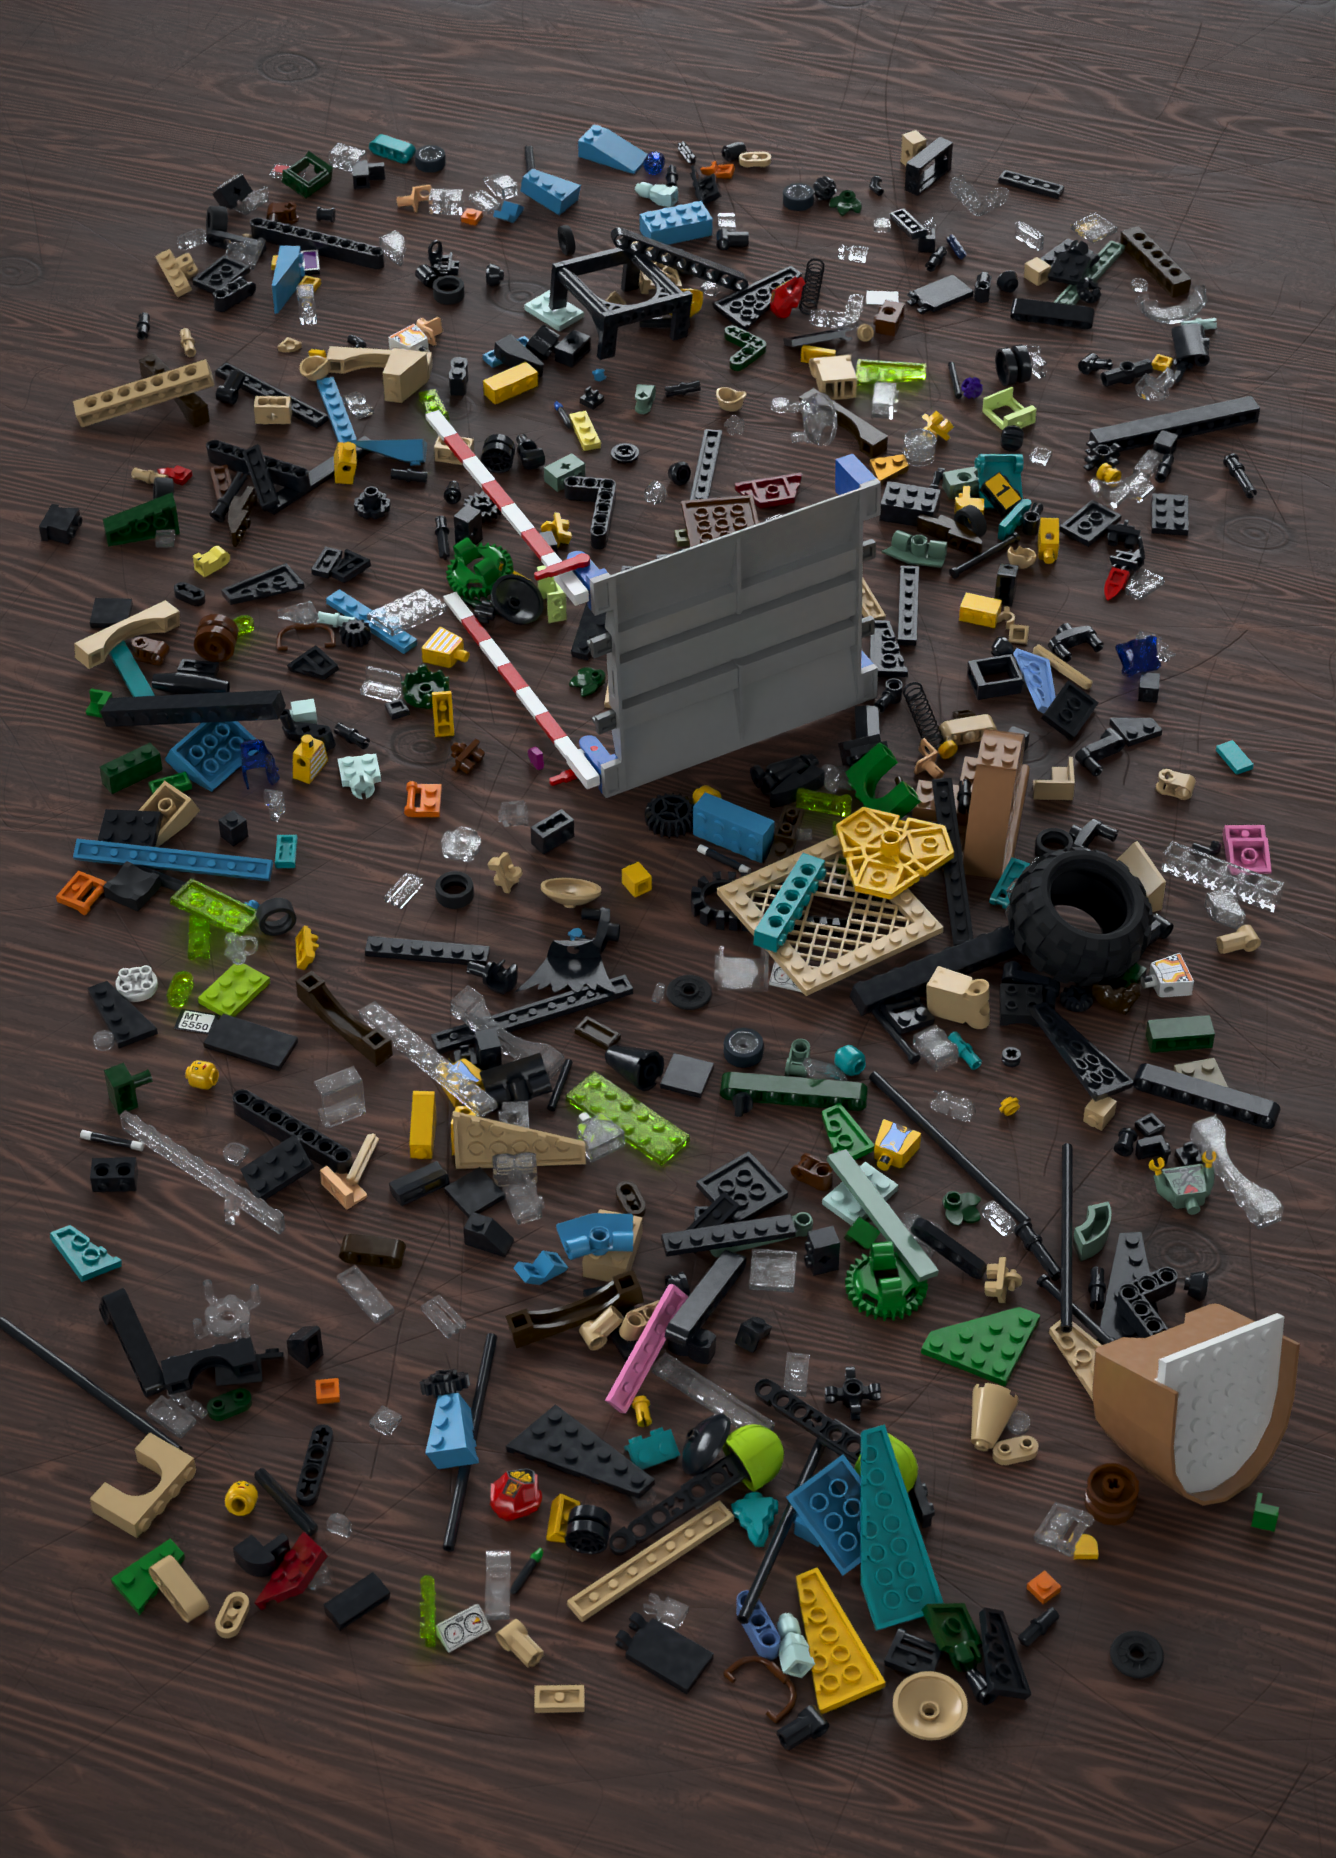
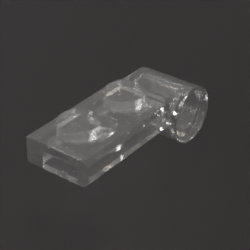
(498, 1584)

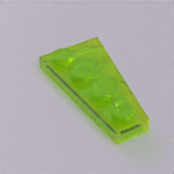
(875, 371)

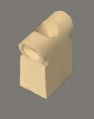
(834, 376)
(958, 998)

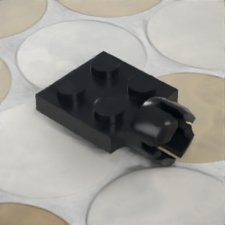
(1071, 264)

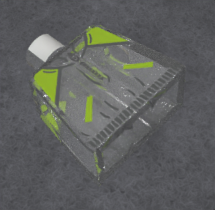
(600, 1135)

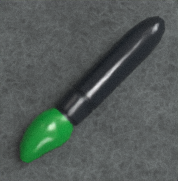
(526, 1571)

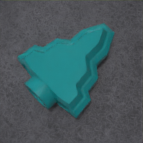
(756, 1515)

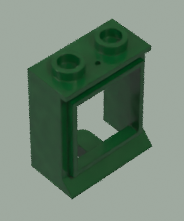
(300, 185)

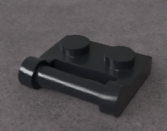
(910, 1019)
(909, 1659)

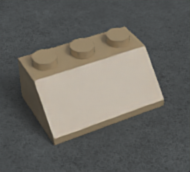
(1143, 868)

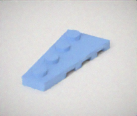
(1037, 677)

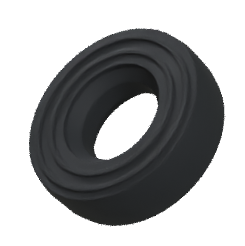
(566, 240)

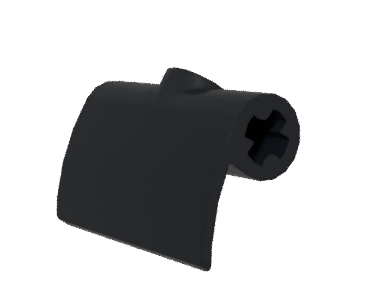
(1191, 341)
(517, 1080)

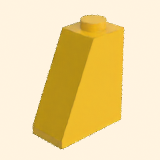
(423, 1124)

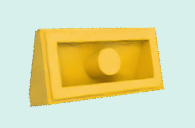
(559, 1517)

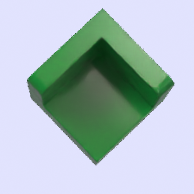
(98, 700)
(862, 1233)
(1264, 1515)

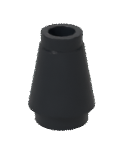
(452, 493)
(978, 1685)

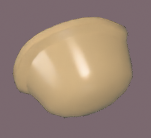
(314, 368)
(730, 399)

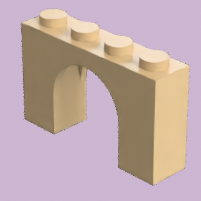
(137, 1512)

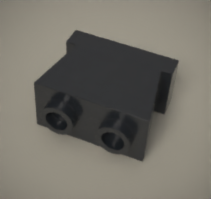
(60, 524)

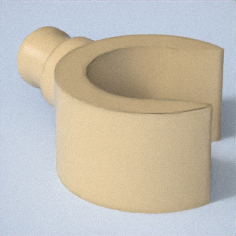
(1007, 615)

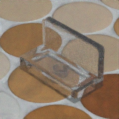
(382, 684)

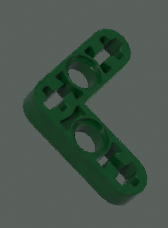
(754, 346)

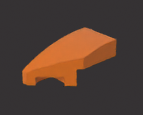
(720, 171)

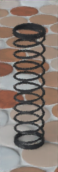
(817, 286)
(911, 698)

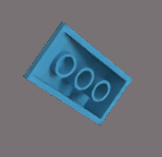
(610, 150)
(287, 275)

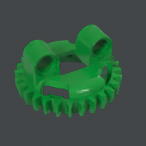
(486, 570)
(890, 1291)

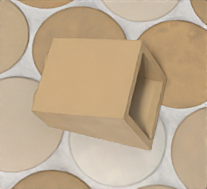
(404, 374)

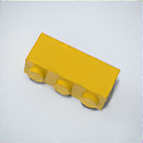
(510, 383)

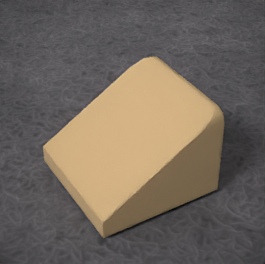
(1018, 634)

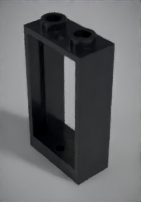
(917, 182)

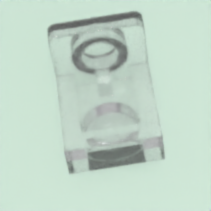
(276, 804)

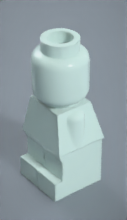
(659, 194)
(793, 1647)

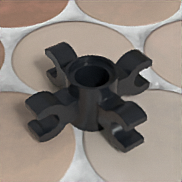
(1100, 455)
(854, 1400)

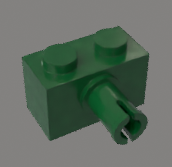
(123, 1086)

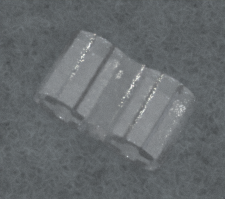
(726, 221)

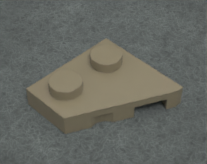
(1203, 1069)

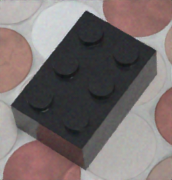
(906, 502)

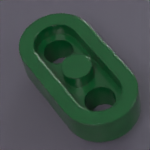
(229, 1404)

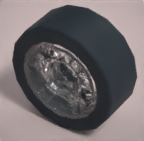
(430, 158)
(798, 197)
(743, 1047)

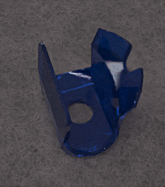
(1138, 656)
(263, 759)

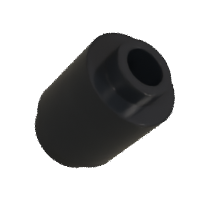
(732, 151)
(426, 275)

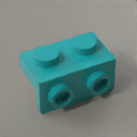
(653, 1449)

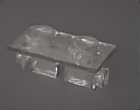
(961, 1107)

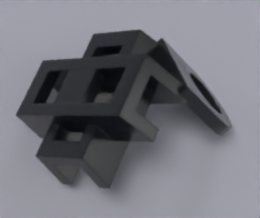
(437, 258)
(1129, 560)

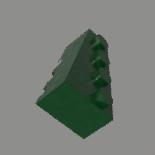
(142, 521)

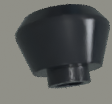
(494, 275)
(1007, 281)
(679, 473)
(1002, 647)
(1197, 1285)

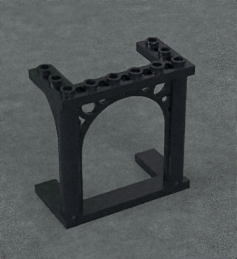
(608, 320)

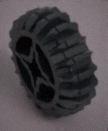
(670, 815)

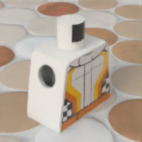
(410, 339)
(1169, 977)

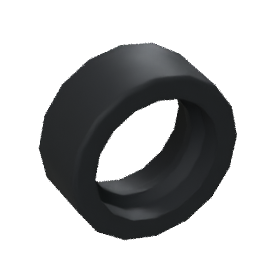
(449, 297)
(976, 518)
(1052, 835)
(458, 879)
(273, 906)

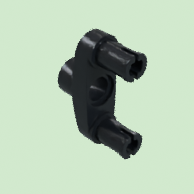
(1069, 637)
(1084, 836)
(606, 930)

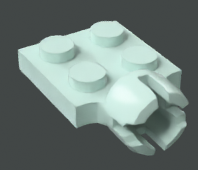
(360, 774)

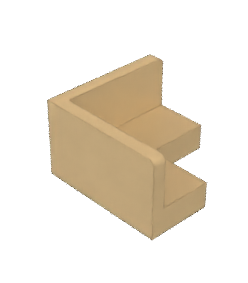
(1060, 787)

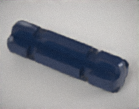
(955, 245)

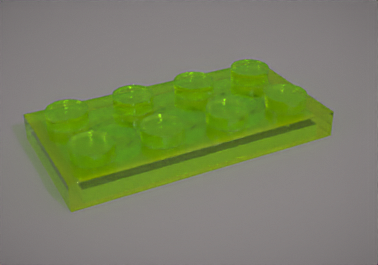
(214, 907)

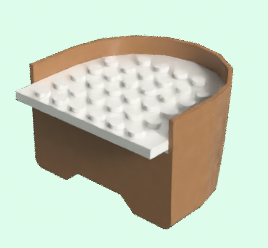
(1199, 1400)

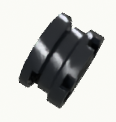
(679, 1281)

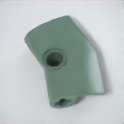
(916, 550)

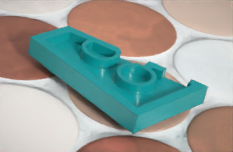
(82, 1255)

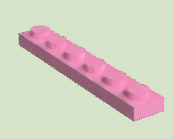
(645, 1350)

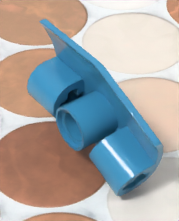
(596, 1234)

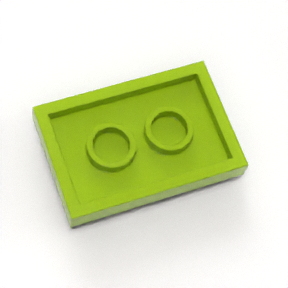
(234, 990)

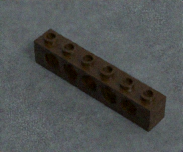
(1155, 261)

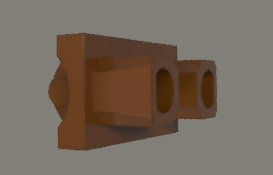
(464, 754)

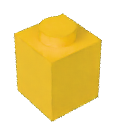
(636, 879)

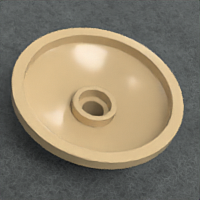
(570, 891)
(930, 1694)

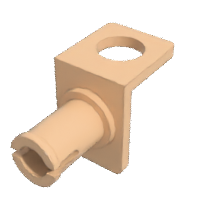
(414, 198)
(430, 328)
(928, 762)

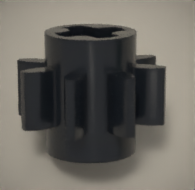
(485, 611)

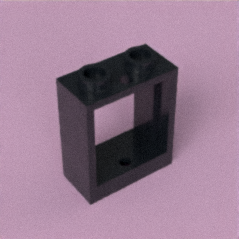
(995, 665)

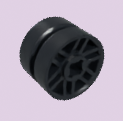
(498, 453)
(588, 1529)

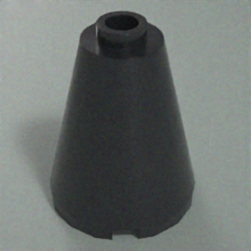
(636, 1065)

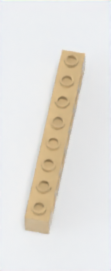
(143, 393)

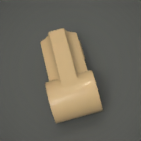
(1243, 938)
(596, 1331)
(516, 1638)

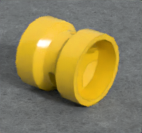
(1107, 474)

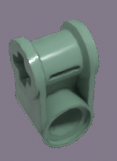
(645, 396)
(799, 1051)

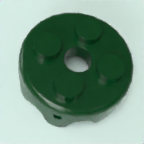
(420, 681)

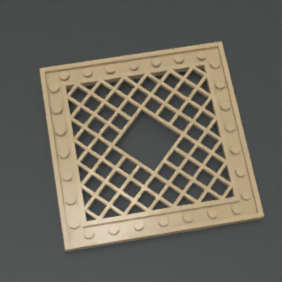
(813, 978)

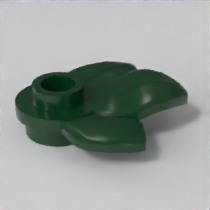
(845, 202)
(588, 680)
(962, 1208)

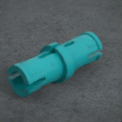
(965, 1051)

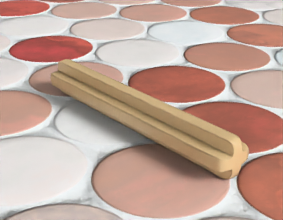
(1063, 667)

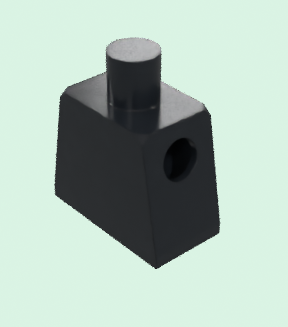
(1006, 579)

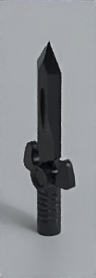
(1181, 368)

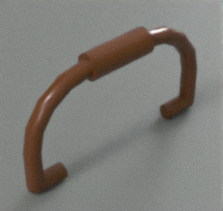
(297, 626)
(777, 1672)

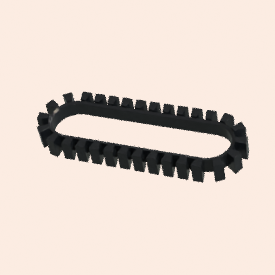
(706, 913)

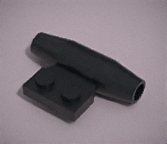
(191, 678)

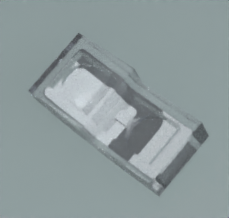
(357, 405)

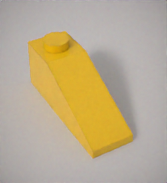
(443, 713)

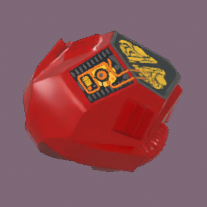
(785, 299)
(515, 1494)

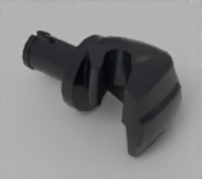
(529, 454)
(495, 975)

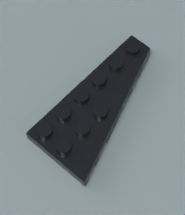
(589, 627)
(1088, 1063)
(577, 1451)

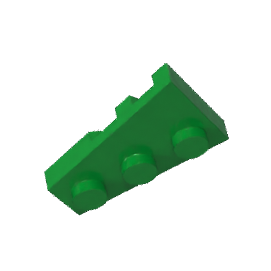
(845, 1132)
(135, 1581)

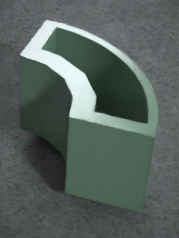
(1094, 1232)

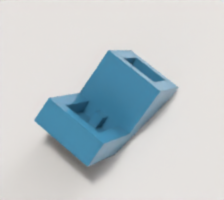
(509, 212)
(543, 1268)

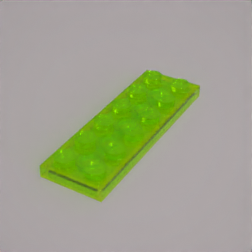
(642, 1126)

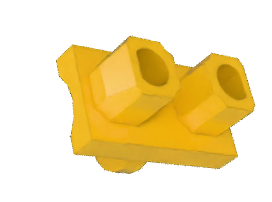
(935, 427)
(559, 529)

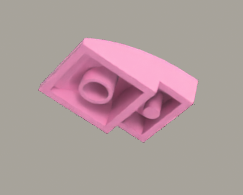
(1247, 847)

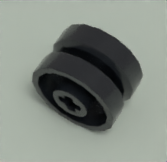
(1013, 365)

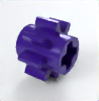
(972, 387)

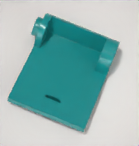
(1008, 464)

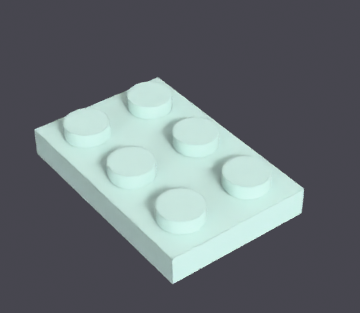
(558, 318)
(846, 1206)

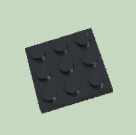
(747, 1184)

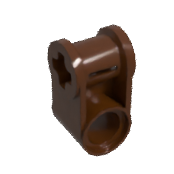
(281, 212)
(150, 651)
(814, 1172)

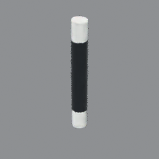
(723, 859)
(112, 1140)

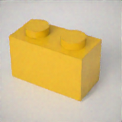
(980, 610)

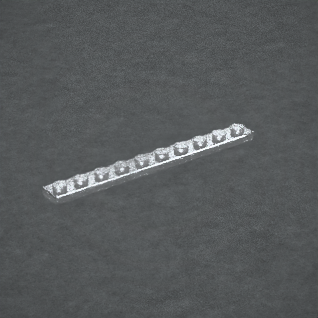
(428, 1059)
(201, 1171)

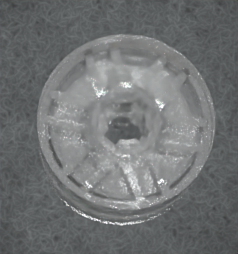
(919, 447)

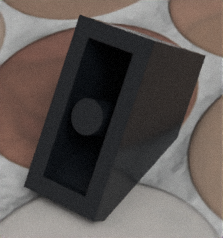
(487, 1235)
(306, 1345)

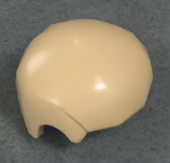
(1021, 557)

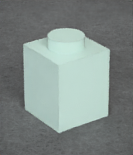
(304, 711)

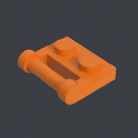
(430, 800)
(77, 888)

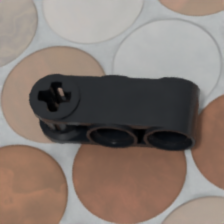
(233, 294)

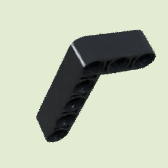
(599, 491)
(1138, 1294)
(118, 1310)

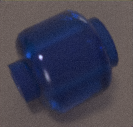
(654, 162)

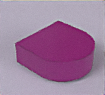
(536, 757)

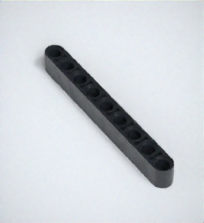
(327, 245)
(674, 254)

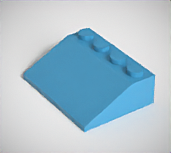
(210, 752)
(832, 1511)

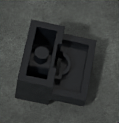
(855, 749)

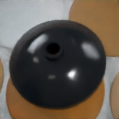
(520, 593)
(704, 1443)

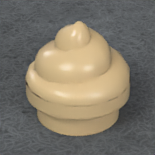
(865, 332)

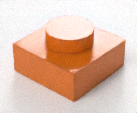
(471, 216)
(327, 1391)
(1043, 1587)

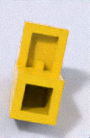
(964, 500)

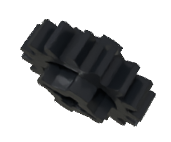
(484, 504)
(444, 1383)

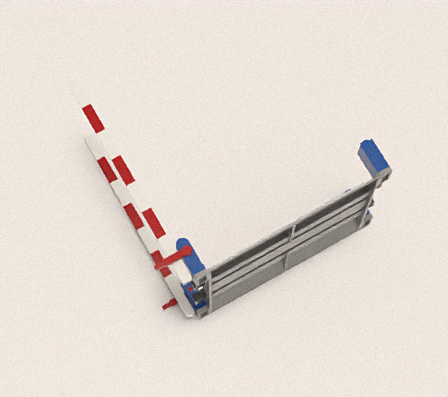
(709, 638)

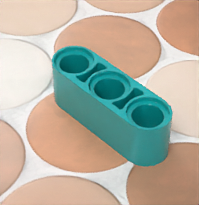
(392, 148)

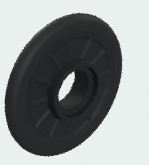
(678, 998)
(1132, 1667)

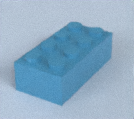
(677, 223)
(733, 827)

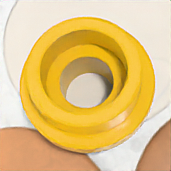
(1009, 1106)

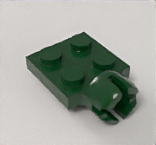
(955, 1633)

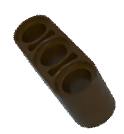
(372, 1251)

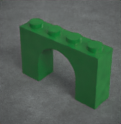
(868, 771)

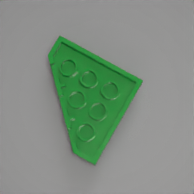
(985, 1344)

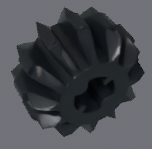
(355, 633)

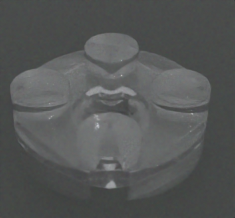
(451, 840)

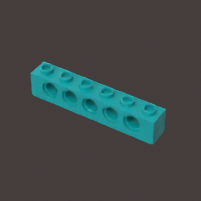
(789, 902)

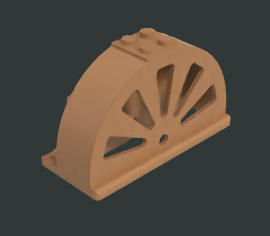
(996, 803)

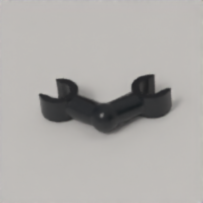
(937, 476)

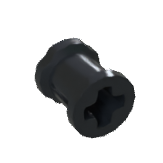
(325, 214)
(1126, 1139)

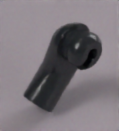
(875, 185)
(359, 342)
(1211, 850)

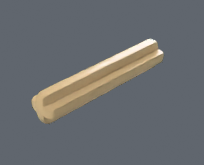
(362, 1159)

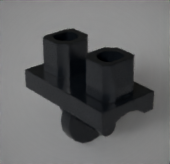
(1123, 532)

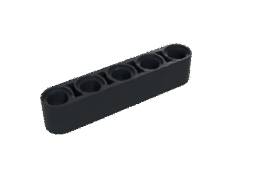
(1052, 313)

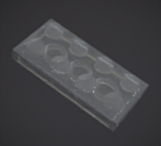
(406, 612)

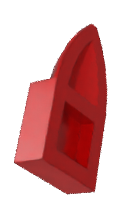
(179, 474)
(1115, 582)

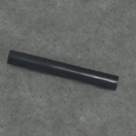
(954, 378)
(559, 1085)

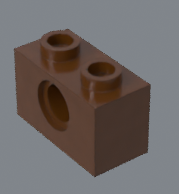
(889, 318)

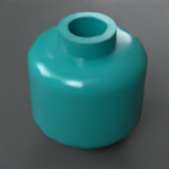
(850, 1060)

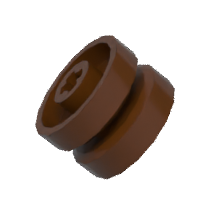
(216, 638)
(1111, 1494)

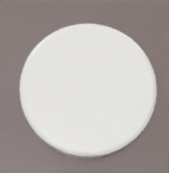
(137, 983)

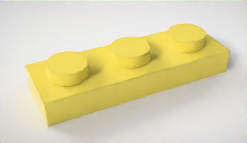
(585, 431)

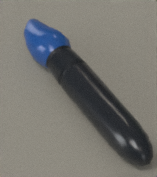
(559, 407)

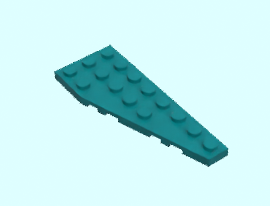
(893, 1556)

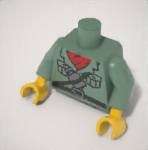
(1185, 1185)

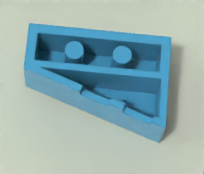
(550, 190)
(451, 1433)

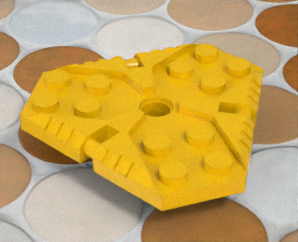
(890, 853)

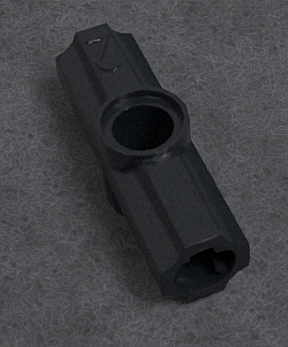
(1126, 372)

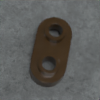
(632, 1201)

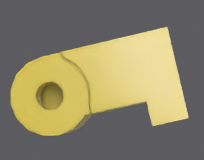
(210, 561)

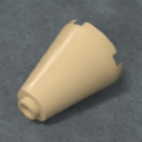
(990, 1414)

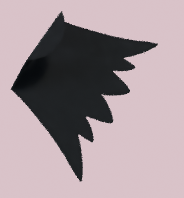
(571, 969)

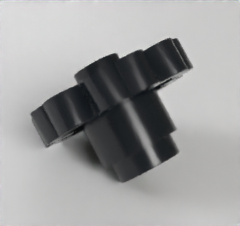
(372, 503)

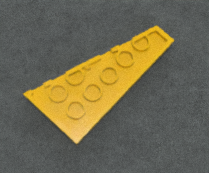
(842, 1663)

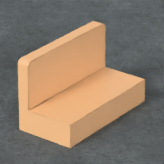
(337, 1185)

